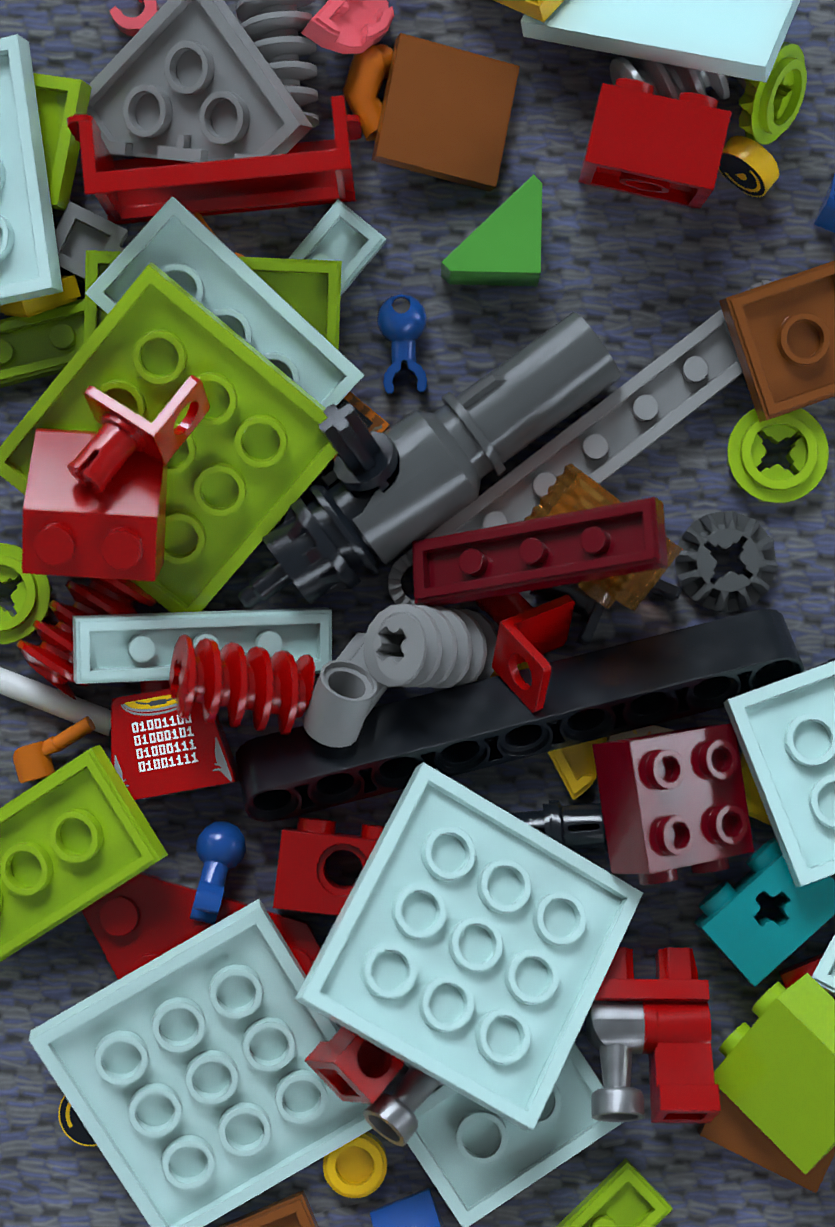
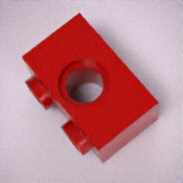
(302, 860)

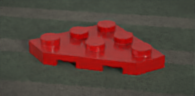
(154, 916)

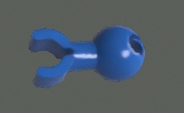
(403, 331)
(220, 849)

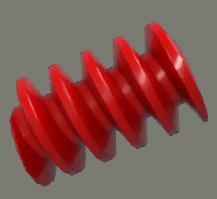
(55, 654)
(240, 682)

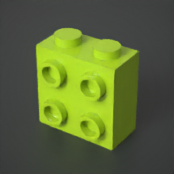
(786, 1070)

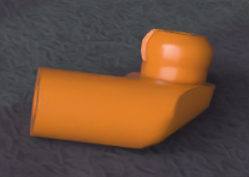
(363, 86)

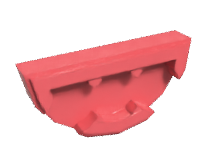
(350, 25)

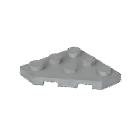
(194, 91)

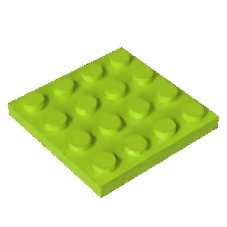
(237, 465)

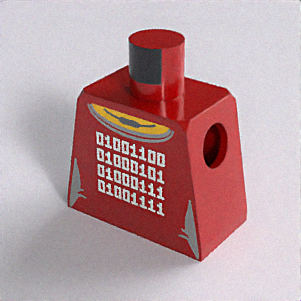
(164, 753)

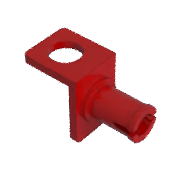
(128, 432)
(523, 637)

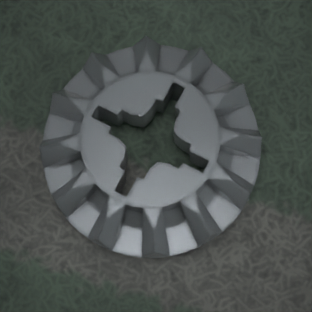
(696, 565)

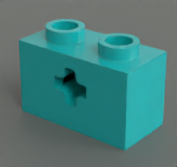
(759, 943)

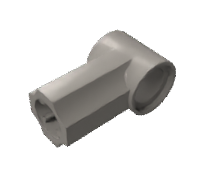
(342, 697)

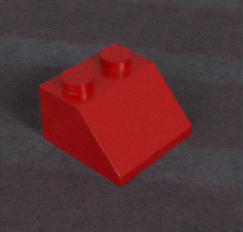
(655, 143)
(89, 533)

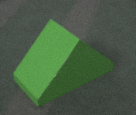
(505, 246)

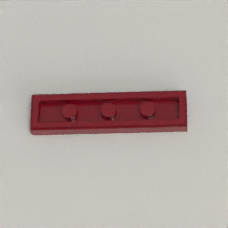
(540, 553)

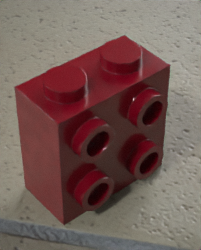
(673, 802)

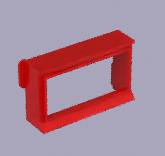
(140, 187)

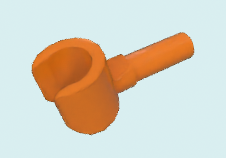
(35, 759)

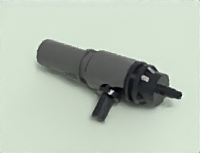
(426, 465)

